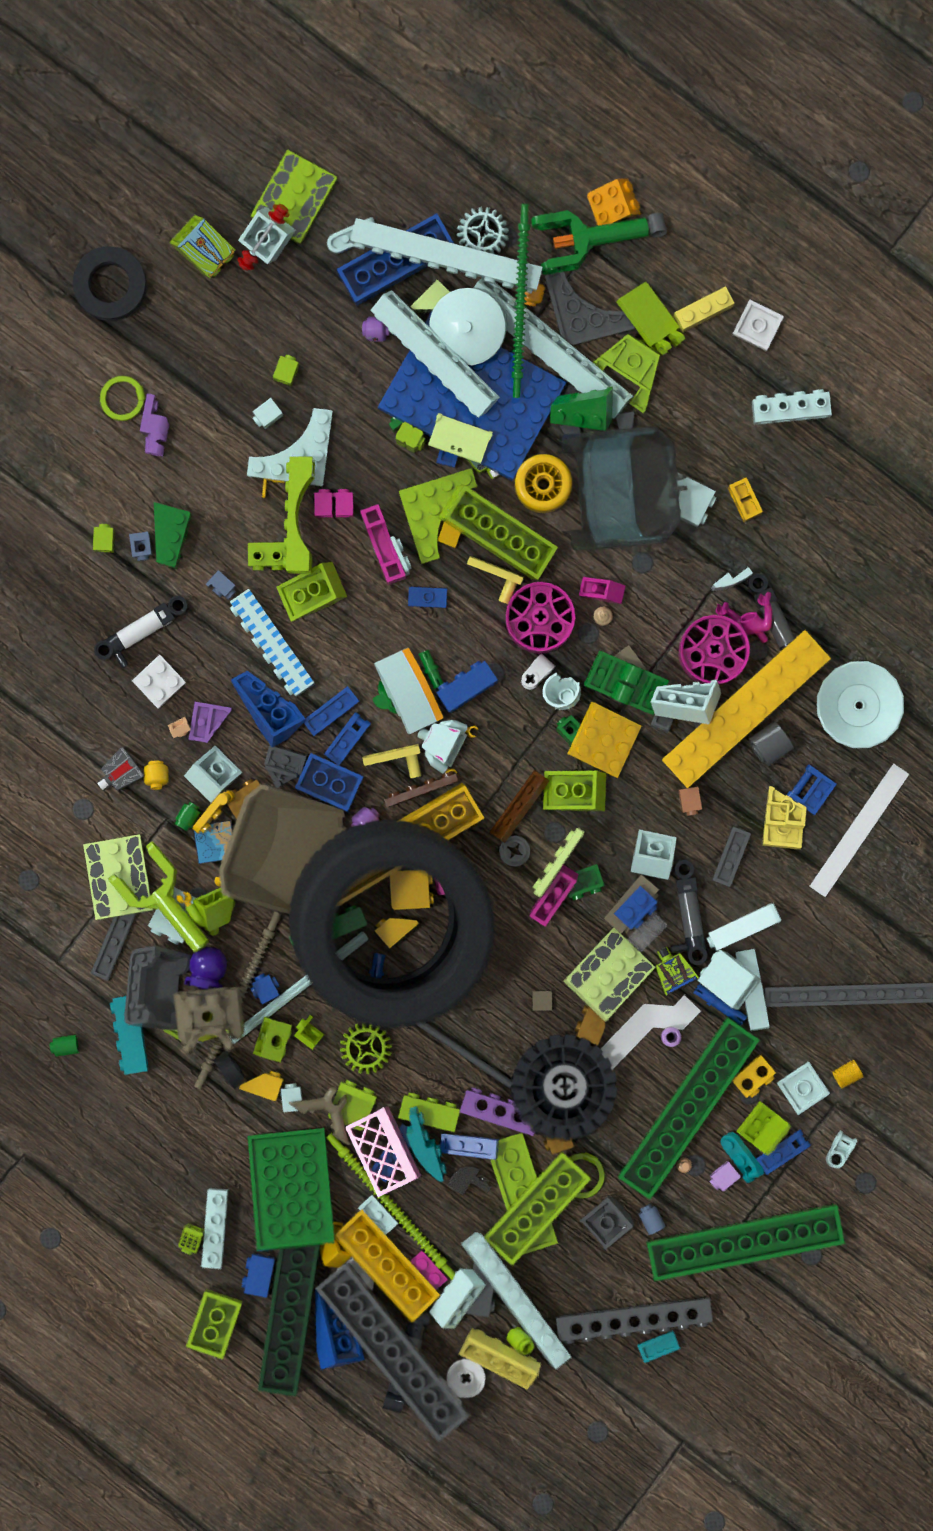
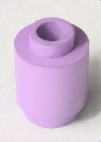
(677, 1036)

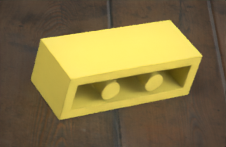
(704, 309)

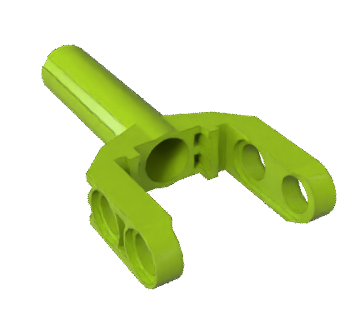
(164, 901)

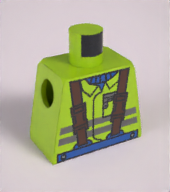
(673, 971)

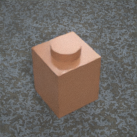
(690, 801)

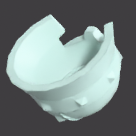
(561, 693)

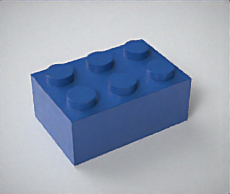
(466, 686)
(329, 782)

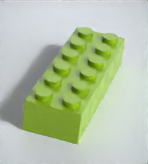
(498, 532)
(536, 1208)

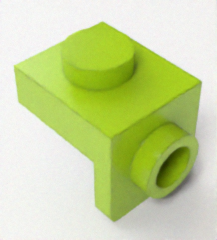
(308, 1033)

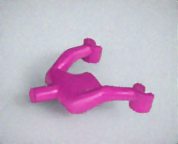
(751, 621)

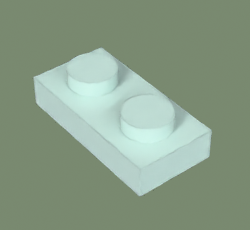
(378, 1214)

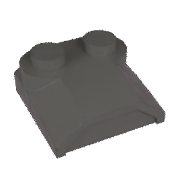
(608, 1221)

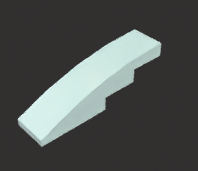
(755, 1002)

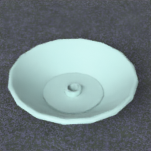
(880, 701)

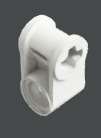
(539, 670)

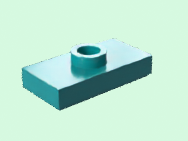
(658, 1346)

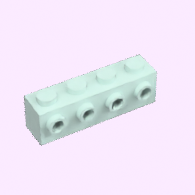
(791, 408)

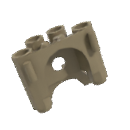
(227, 1013)

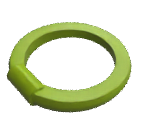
(140, 394)
(594, 1160)

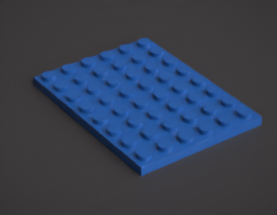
(419, 396)

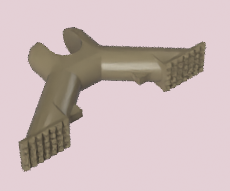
(326, 1104)

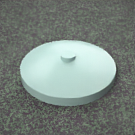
(470, 324)

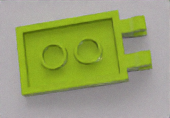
(651, 318)

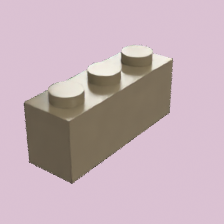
(615, 921)

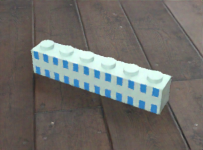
(272, 643)

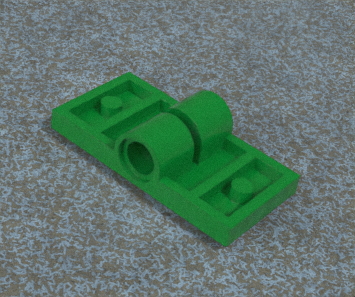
(624, 681)

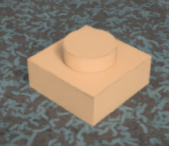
(179, 727)

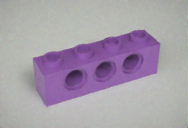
(469, 1107)

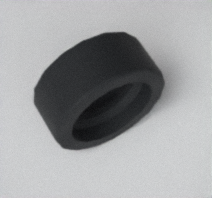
(230, 1070)

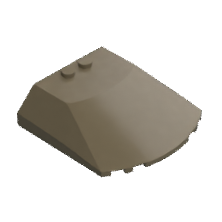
(273, 844)

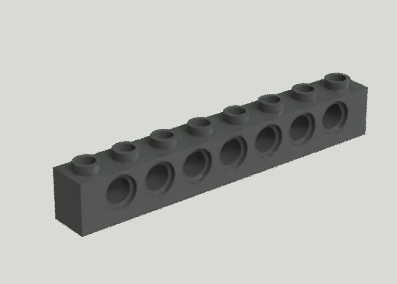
(701, 1305)

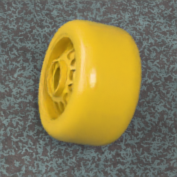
(543, 468)

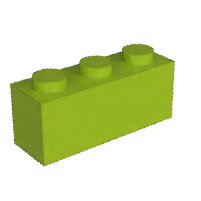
(434, 1113)

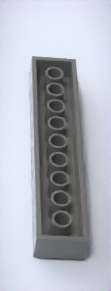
(393, 1351)

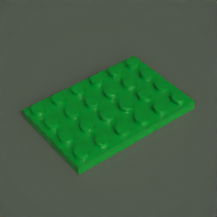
(290, 1189)

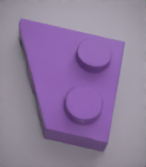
(206, 721)

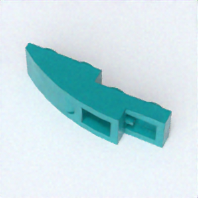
(425, 1149)

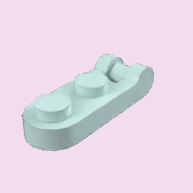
(340, 241)

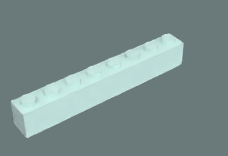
(435, 354)
(516, 1300)

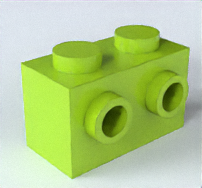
(267, 553)

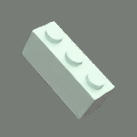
(457, 1298)

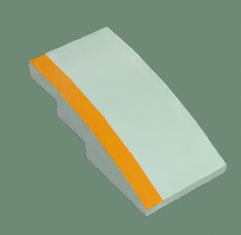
(408, 690)

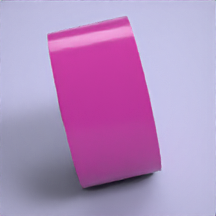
(548, 613)
(710, 641)

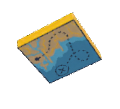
(214, 842)

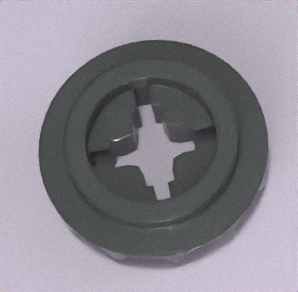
(517, 860)

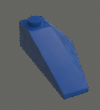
(272, 714)
(333, 1339)

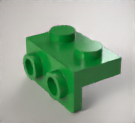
(588, 880)

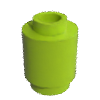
(520, 1341)

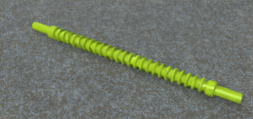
(440, 1261)

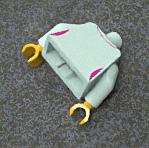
(444, 742)

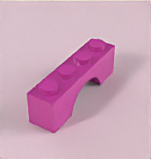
(382, 544)

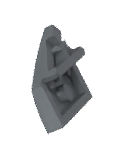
(283, 764)

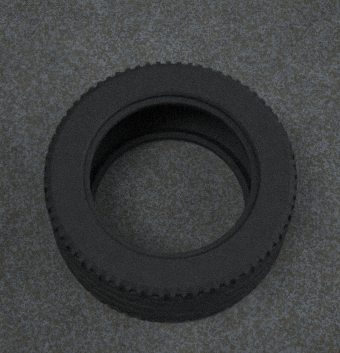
(435, 985)

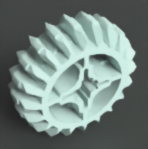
(490, 233)

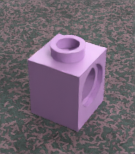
(724, 1176)

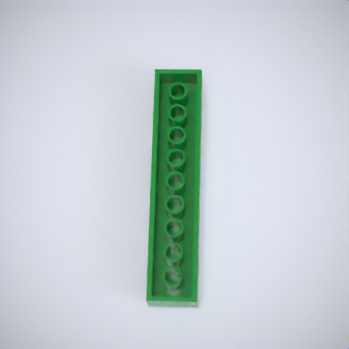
(688, 1108)
(745, 1242)

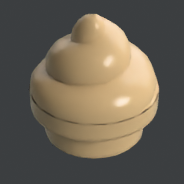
(603, 616)

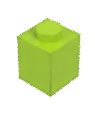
(286, 370)
(103, 538)

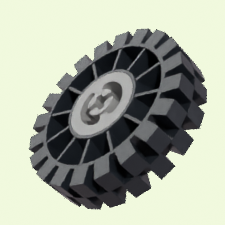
(534, 1087)

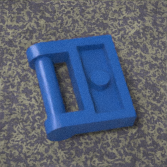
(816, 794)

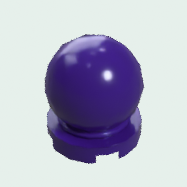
(207, 968)

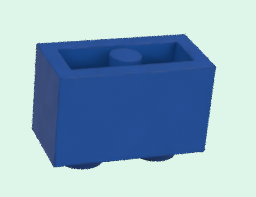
(259, 1275)

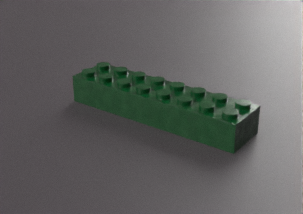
(288, 1320)

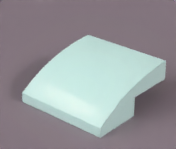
(728, 582)

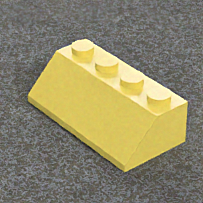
(500, 1358)

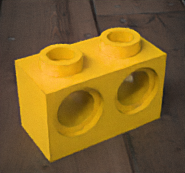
(745, 499)
(750, 1072)

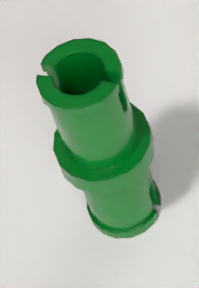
(431, 668)

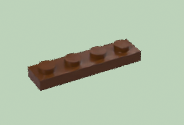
(415, 791)
(519, 806)

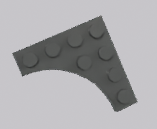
(578, 319)

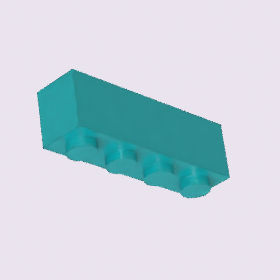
(130, 1042)

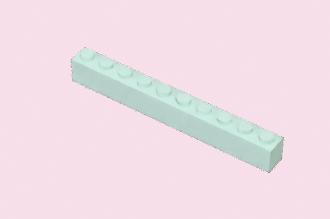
(442, 254)
(557, 351)

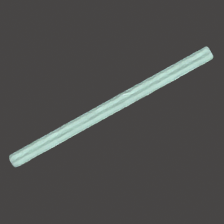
(298, 987)

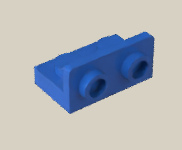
(636, 908)

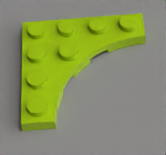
(425, 504)

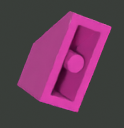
(602, 590)

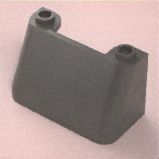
(151, 986)

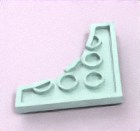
(311, 444)

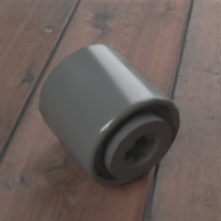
(770, 744)

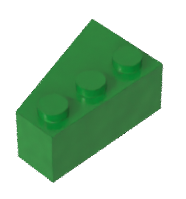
(584, 410)
(170, 534)

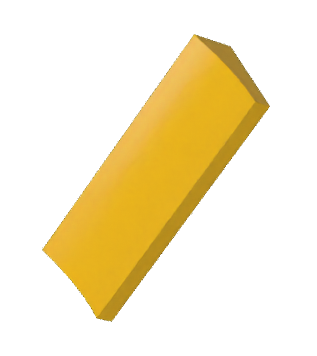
(386, 1265)

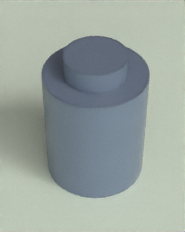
(651, 1219)

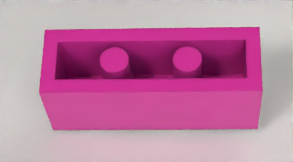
(553, 895)

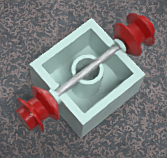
(265, 236)

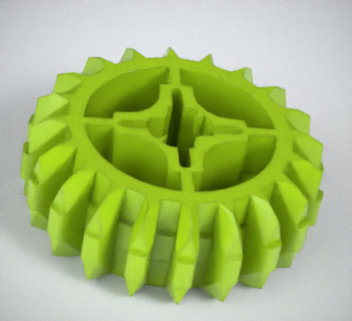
(380, 1056)

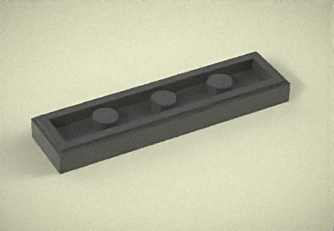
(112, 946)

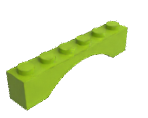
(301, 475)

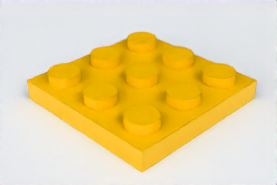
(604, 739)

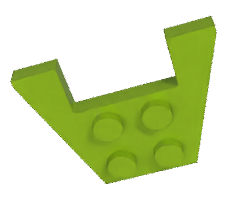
(635, 363)

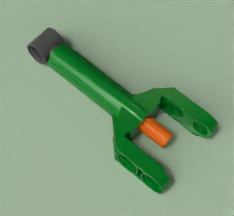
(585, 237)

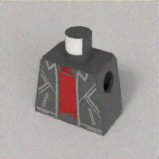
(120, 771)

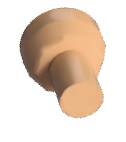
(684, 1165)

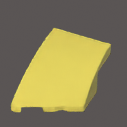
(783, 821)

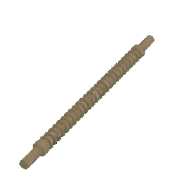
(268, 934)

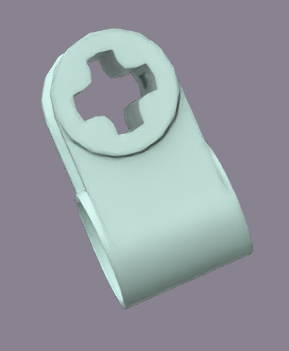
(840, 1148)

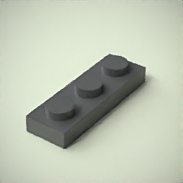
(731, 856)

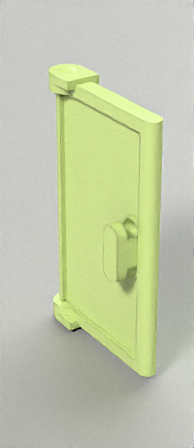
(460, 436)

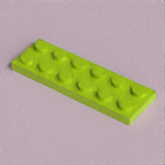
(514, 1176)

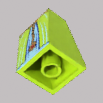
(203, 246)

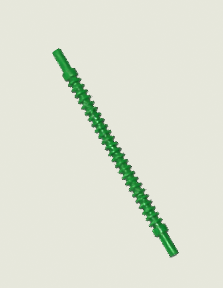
(523, 227)

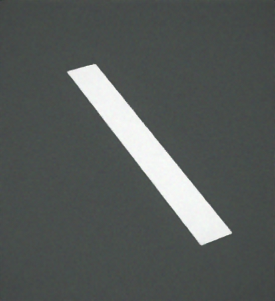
(859, 830)

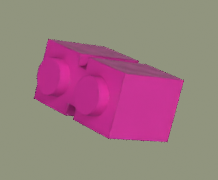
(324, 504)

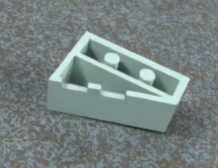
(688, 702)

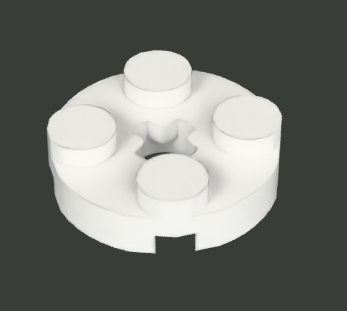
(466, 1389)

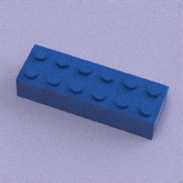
(377, 272)

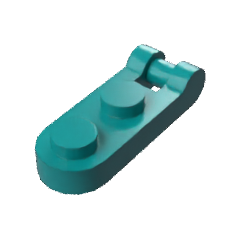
(741, 1156)

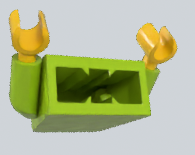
(210, 909)

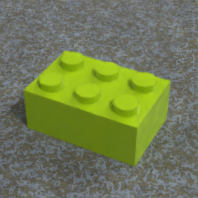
(214, 1323)

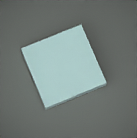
(803, 1088)

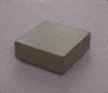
(542, 1000)

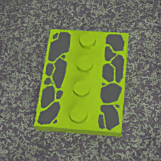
(301, 189)

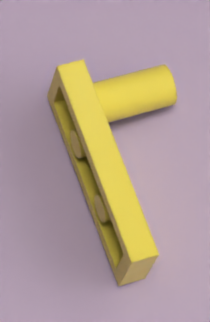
(512, 578)
(409, 752)

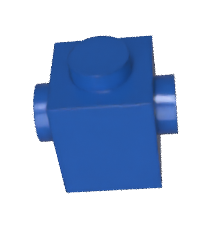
(265, 988)

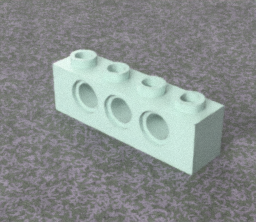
(215, 1228)

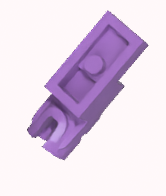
(154, 426)

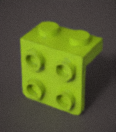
(358, 1105)
(764, 1128)

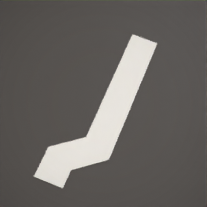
(645, 1019)

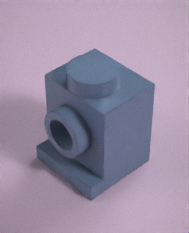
(136, 540)
(221, 585)

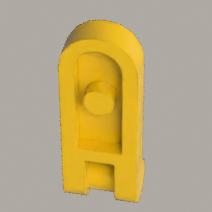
(213, 812)

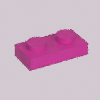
(428, 1270)

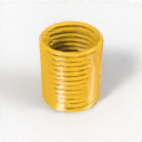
(847, 1074)

